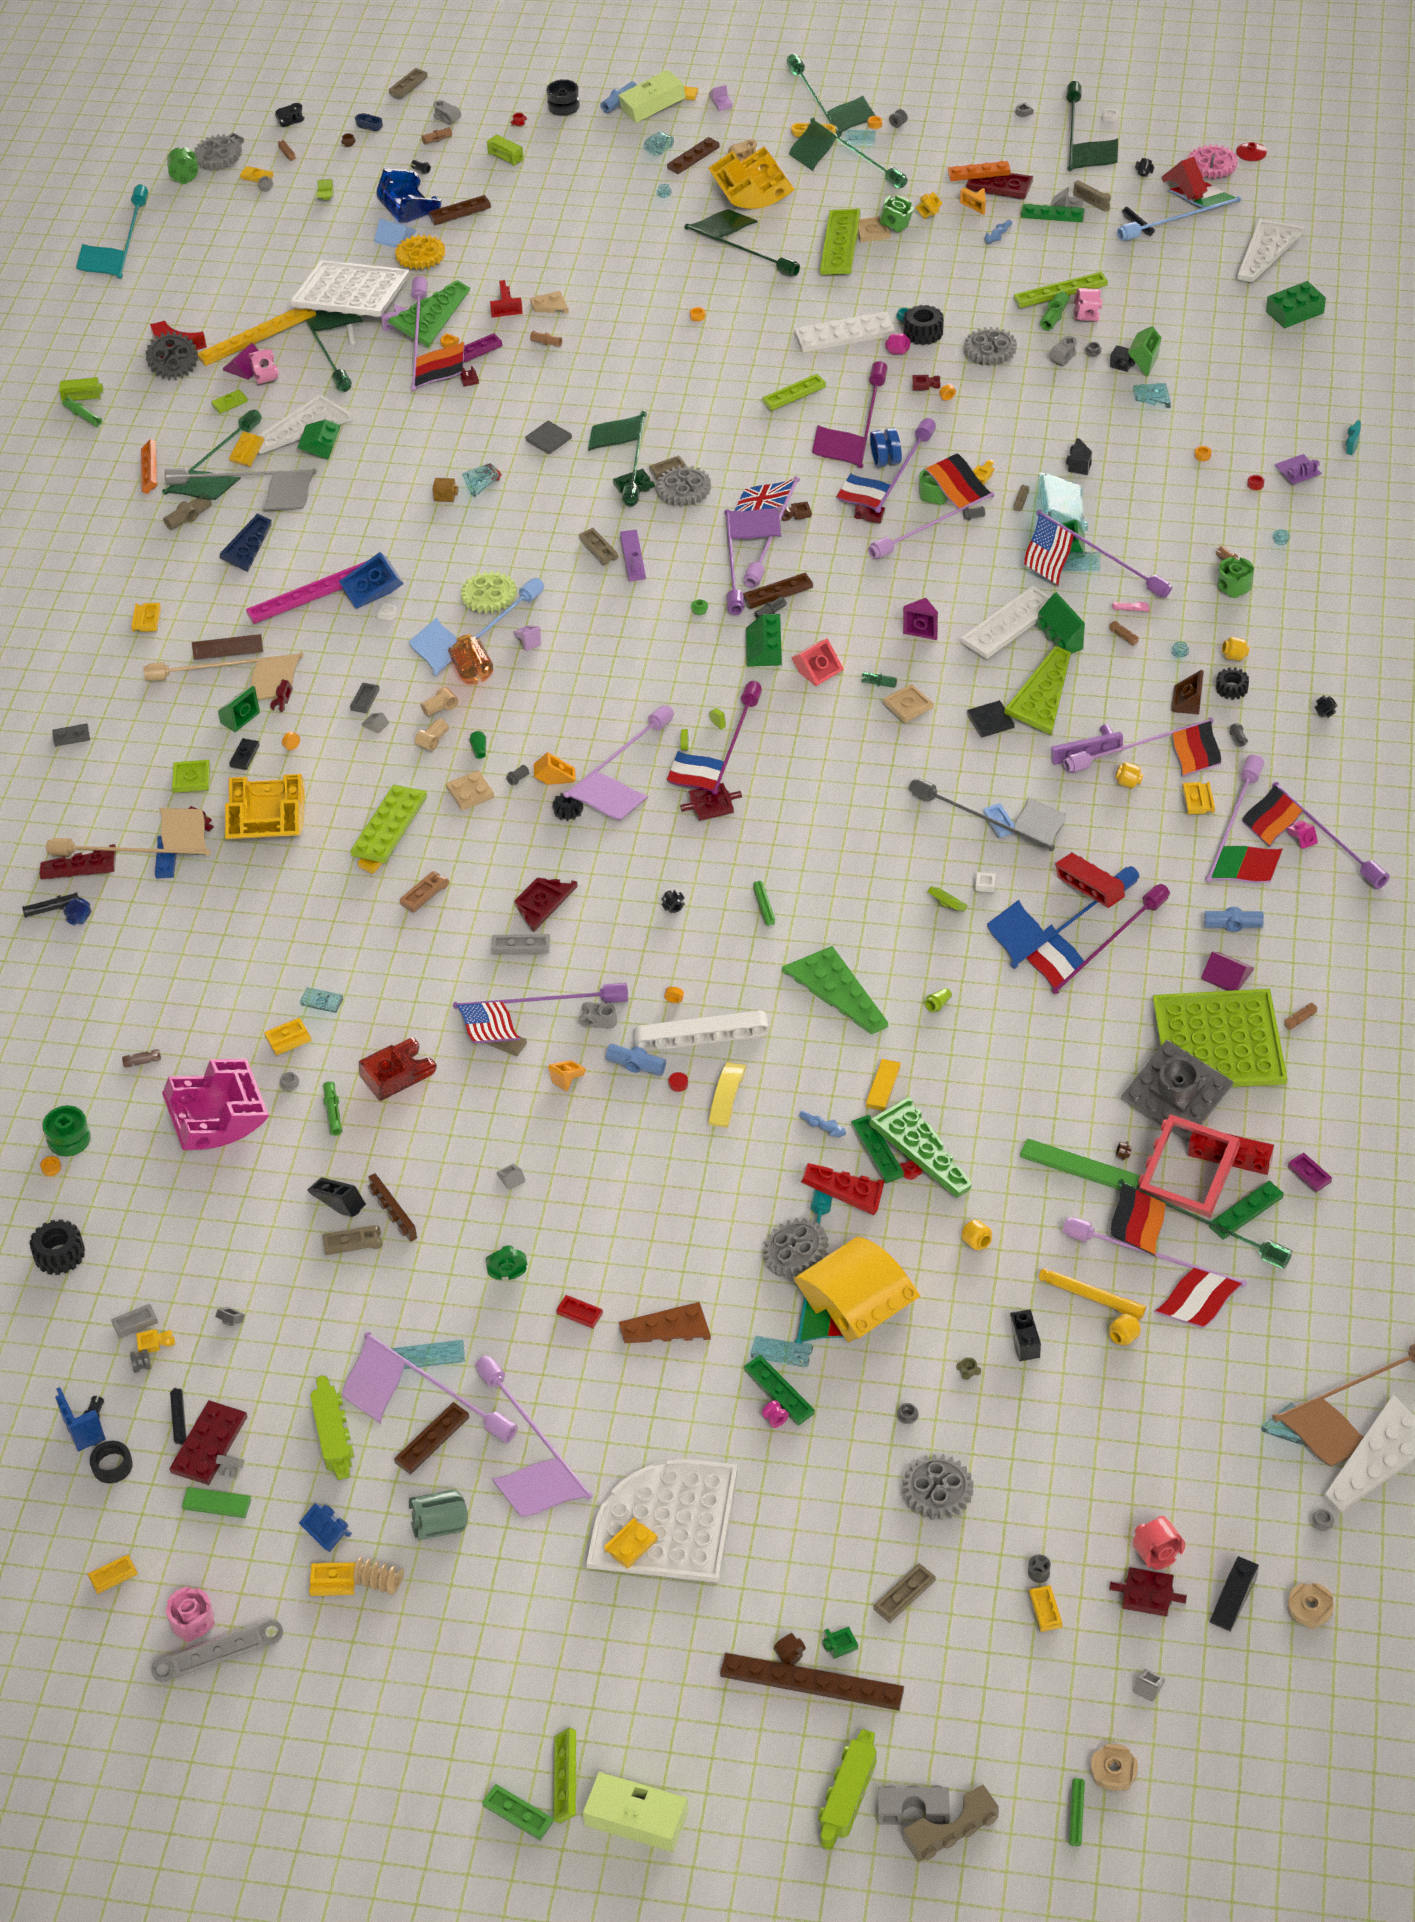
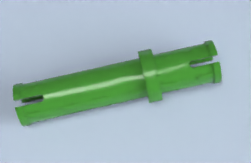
(77, 409)
(331, 1102)

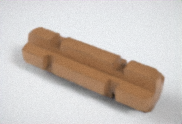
(285, 148)
(1124, 633)
(1300, 1016)

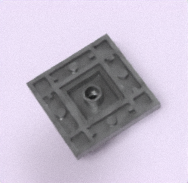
(1177, 1086)

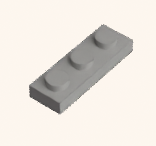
(521, 944)

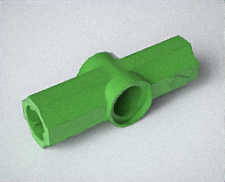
(1054, 311)

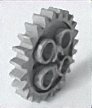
(218, 151)
(990, 346)
(684, 485)
(795, 1247)
(923, 1476)

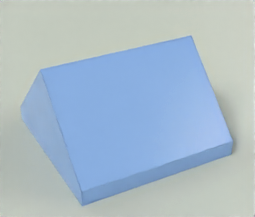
(392, 233)

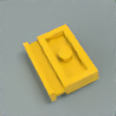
(246, 449)
(146, 617)
(1198, 798)
(287, 1036)
(630, 1543)
(332, 1579)

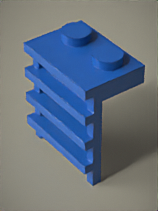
(85, 1429)

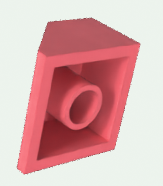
(818, 662)

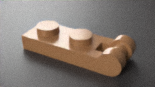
(423, 891)

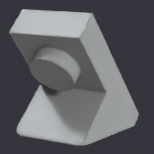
(1063, 199)

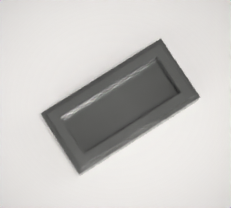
(364, 698)

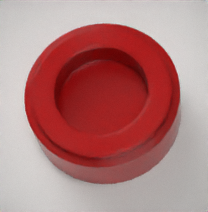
(1255, 482)
(678, 1081)

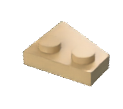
(549, 303)

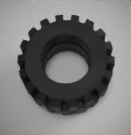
(923, 324)
(58, 1259)

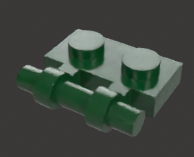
(641, 479)

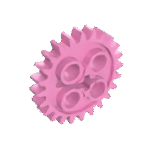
(1224, 161)

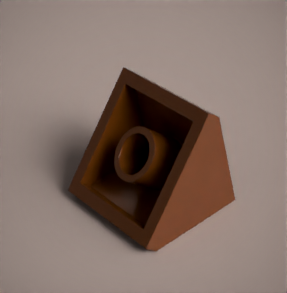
(1188, 694)

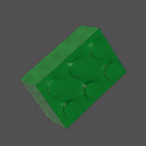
(1295, 304)

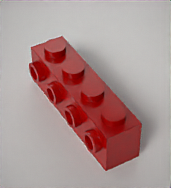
(1090, 880)
(1251, 1156)

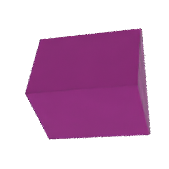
(241, 364)
(920, 619)
(1226, 972)

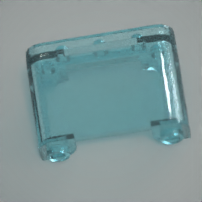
(1061, 499)

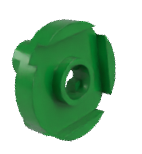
(506, 1263)

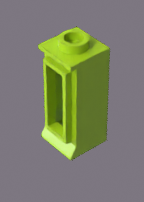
(505, 149)
(81, 389)

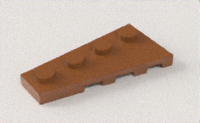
(670, 1324)

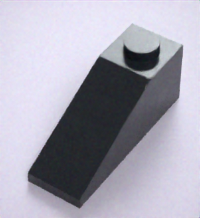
(338, 1195)
(1235, 1593)

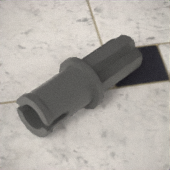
(771, 608)

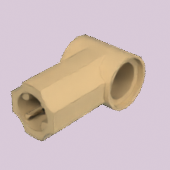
(443, 699)
(430, 737)

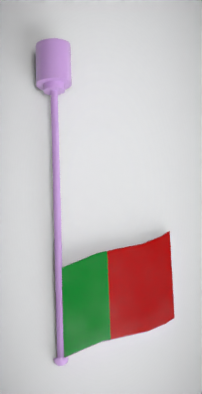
(1245, 862)

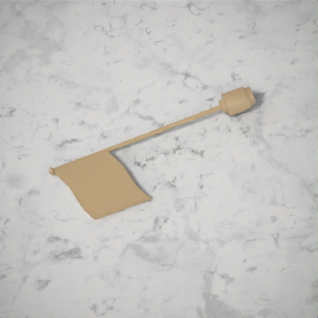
(265, 677)
(180, 832)

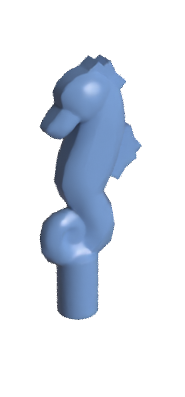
(996, 233)
(830, 1126)

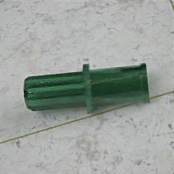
(879, 679)

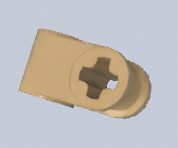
(744, 150)

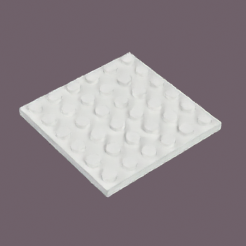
(350, 288)

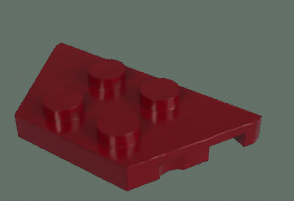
(542, 899)

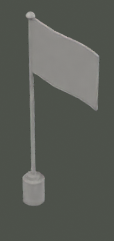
(285, 490)

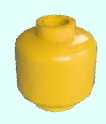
(1235, 649)
(1128, 775)
(977, 1235)
(1124, 1329)

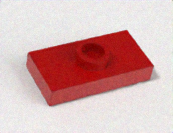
(579, 1311)

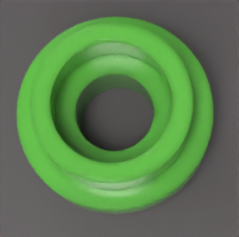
(699, 607)

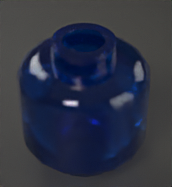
(77, 911)

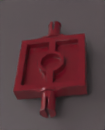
(709, 805)
(1148, 1592)

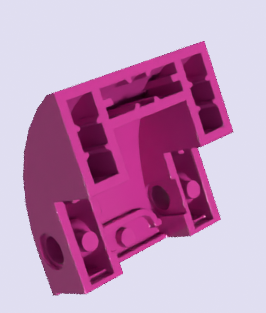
(215, 1106)

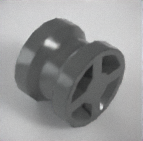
(898, 118)
(140, 1360)
(1041, 1563)

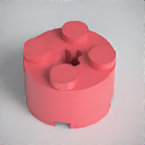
(1158, 1543)

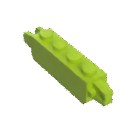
(330, 1428)
(848, 1790)

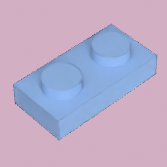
(999, 814)

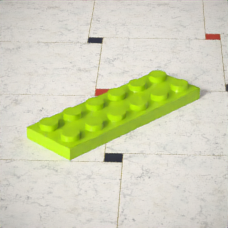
(840, 241)
(389, 823)

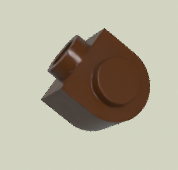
(789, 1649)

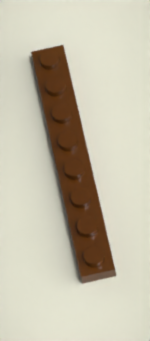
(812, 1681)

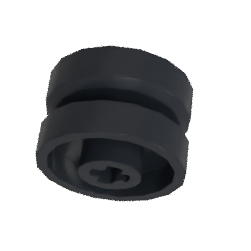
(563, 97)

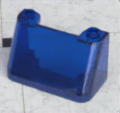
(401, 196)

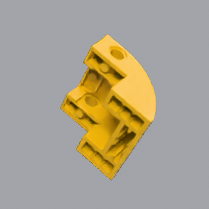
(752, 182)
(265, 807)
(857, 1287)

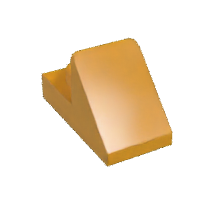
(973, 200)
(564, 1072)

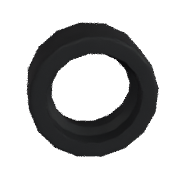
(113, 1475)

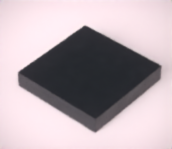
(990, 719)

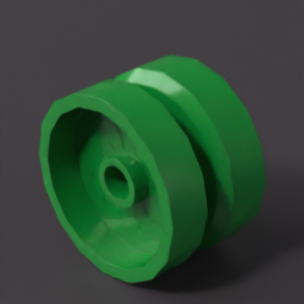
(66, 1130)

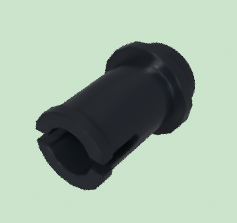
(424, 167)
(95, 1405)

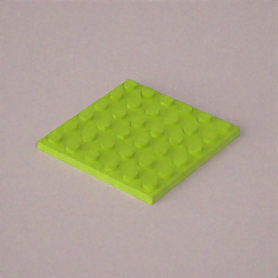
(1226, 1031)

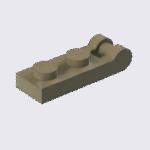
(1092, 195)
(598, 546)
(352, 1240)

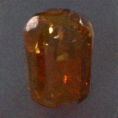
(471, 660)

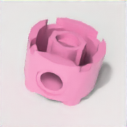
(1087, 304)
(261, 374)
(190, 1613)

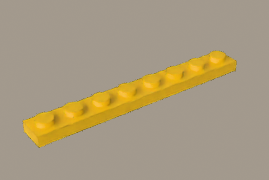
(254, 335)

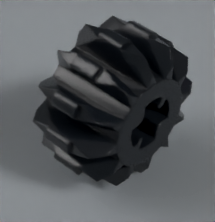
(567, 807)

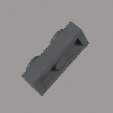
(71, 734)

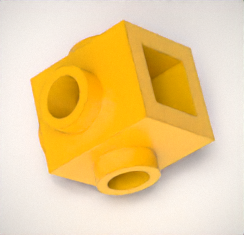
(928, 205)

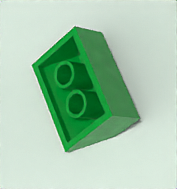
(1061, 624)
(764, 641)

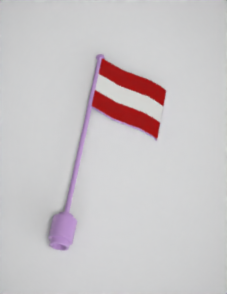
(1197, 1294)

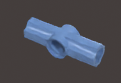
(613, 101)
(1234, 919)
(636, 1059)

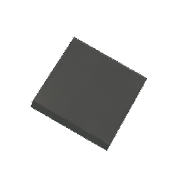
(548, 437)

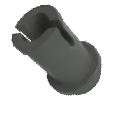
(975, 512)
(1236, 731)
(518, 774)

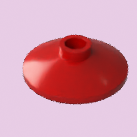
(1251, 151)

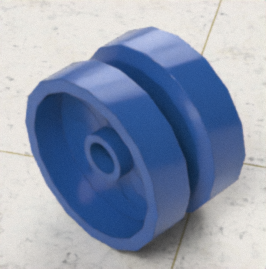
(885, 447)

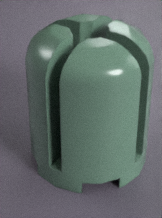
(438, 1514)

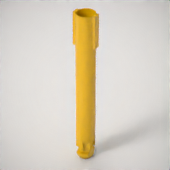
(1092, 1293)

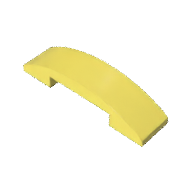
(726, 1093)

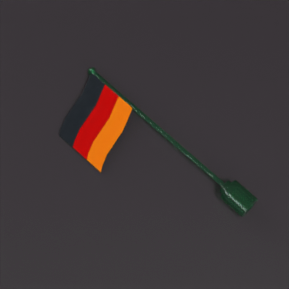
(1141, 1217)

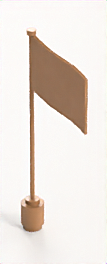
(1324, 1427)

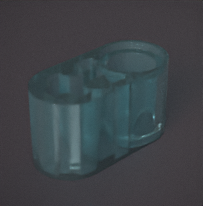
(658, 143)

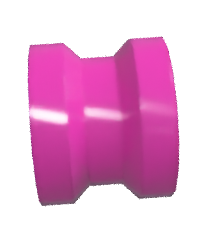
(775, 1414)

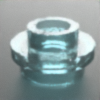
(664, 190)
(1281, 537)
(1180, 649)

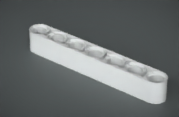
(701, 1030)

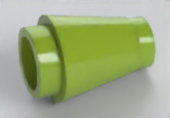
(935, 1001)

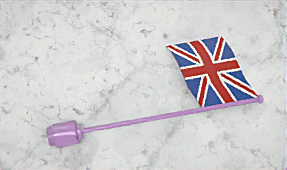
(764, 497)

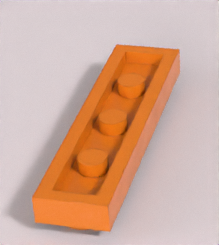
(976, 171)
(148, 466)

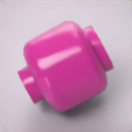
(897, 344)

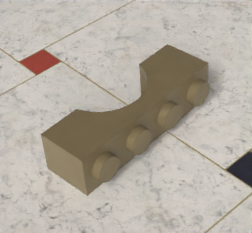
(927, 1838)

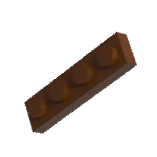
(693, 155)
(459, 209)
(778, 589)
(227, 646)
(394, 1210)
(431, 1438)

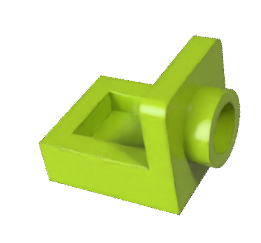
(325, 189)

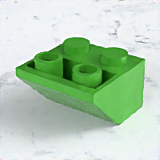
(1145, 349)

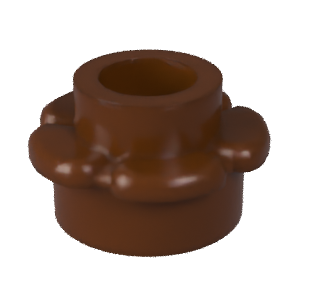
(348, 140)
(1123, 1150)

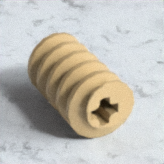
(377, 1577)

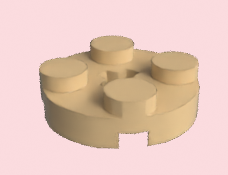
(1310, 1616)
(1118, 1779)

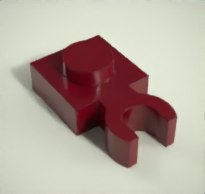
(923, 382)

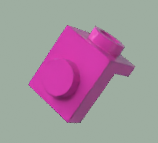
(1304, 832)

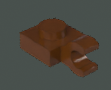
(798, 511)

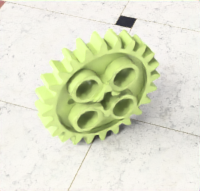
(488, 592)

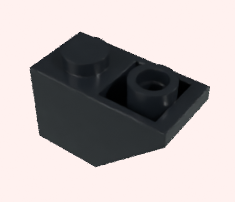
(1080, 458)
(1025, 1335)

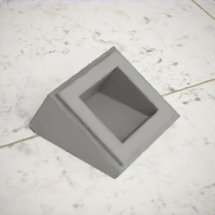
(376, 722)
(511, 1176)
(1148, 1685)

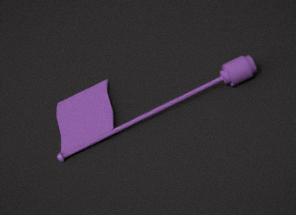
(746, 526)

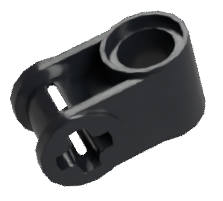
(289, 115)

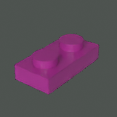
(1310, 1172)

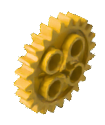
(420, 252)

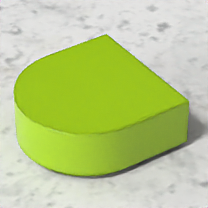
(717, 718)
(684, 740)

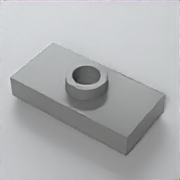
(134, 1321)

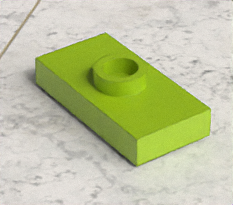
(229, 401)
(947, 899)

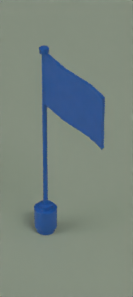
(1023, 935)

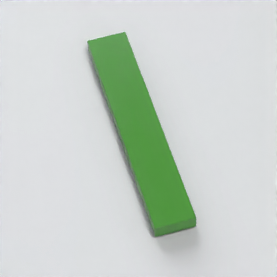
(1077, 1165)

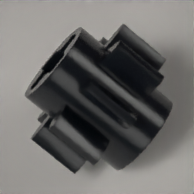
(1144, 167)
(1326, 706)
(673, 901)

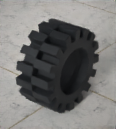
(1232, 676)

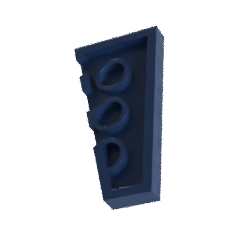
(246, 544)

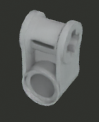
(446, 112)
(1064, 350)
(599, 1014)

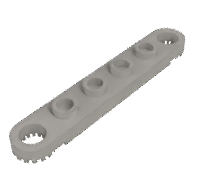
(216, 1650)

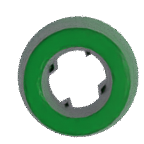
(478, 744)

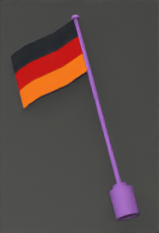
(1279, 810)

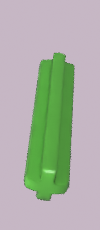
(764, 903)
(1076, 1812)

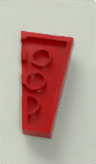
(850, 1189)

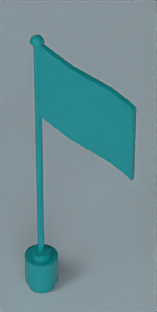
(109, 259)

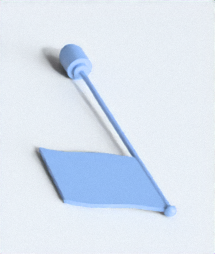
(434, 640)

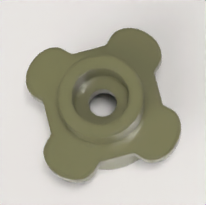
(968, 1363)

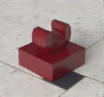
(469, 377)

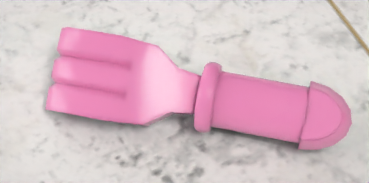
(1138, 606)

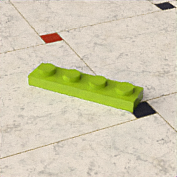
(794, 392)
(564, 1775)

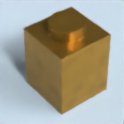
(445, 489)

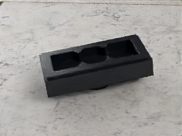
(244, 754)

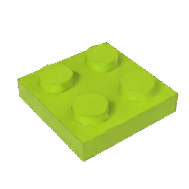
(191, 776)

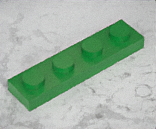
(1055, 213)
(877, 1149)
(1247, 1209)
(779, 1389)

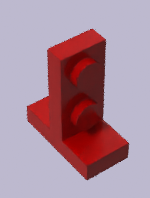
(507, 305)

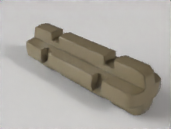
(1021, 497)

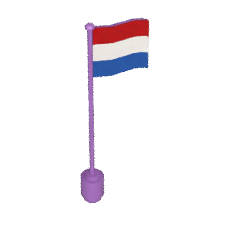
(873, 492)

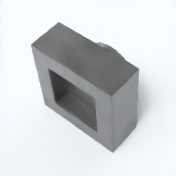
(229, 1316)

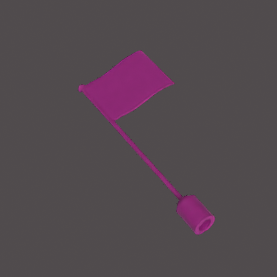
(846, 445)

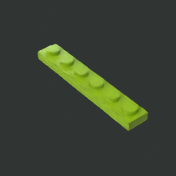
(1070, 286)

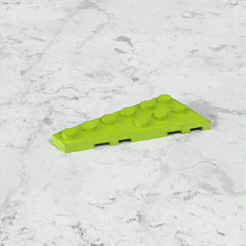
(1041, 694)

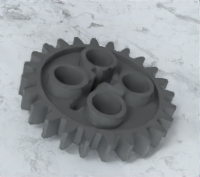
(160, 348)

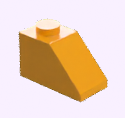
(553, 770)

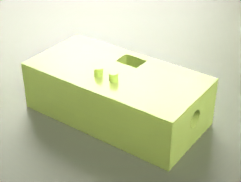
(652, 96)
(635, 1811)

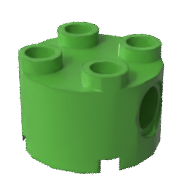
(182, 165)
(896, 213)
(930, 490)
(1235, 576)

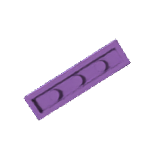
(633, 555)
(1091, 745)

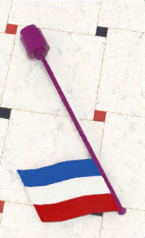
(706, 771)
(1059, 959)

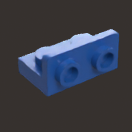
(324, 1526)

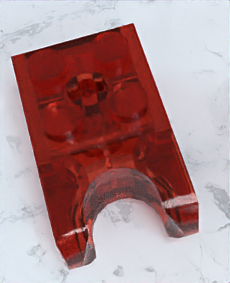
(395, 1069)

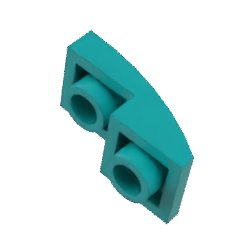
(1353, 439)

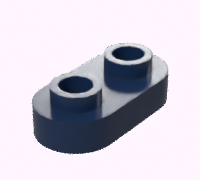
(369, 121)

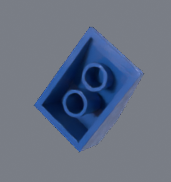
(371, 581)

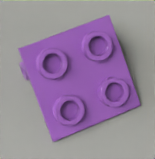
(1299, 468)

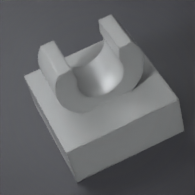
(229, 1462)

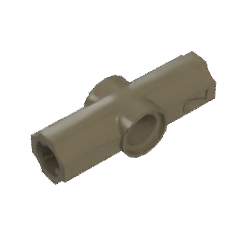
(186, 512)

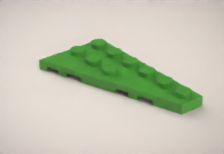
(433, 313)
(837, 986)
(919, 1142)

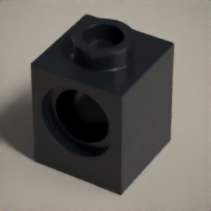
(1121, 359)

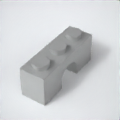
(931, 1800)

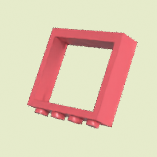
(1219, 1180)

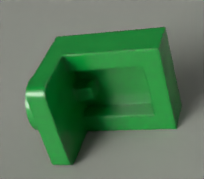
(839, 1642)

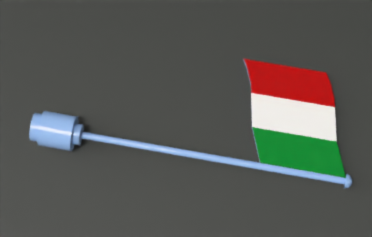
(1212, 198)

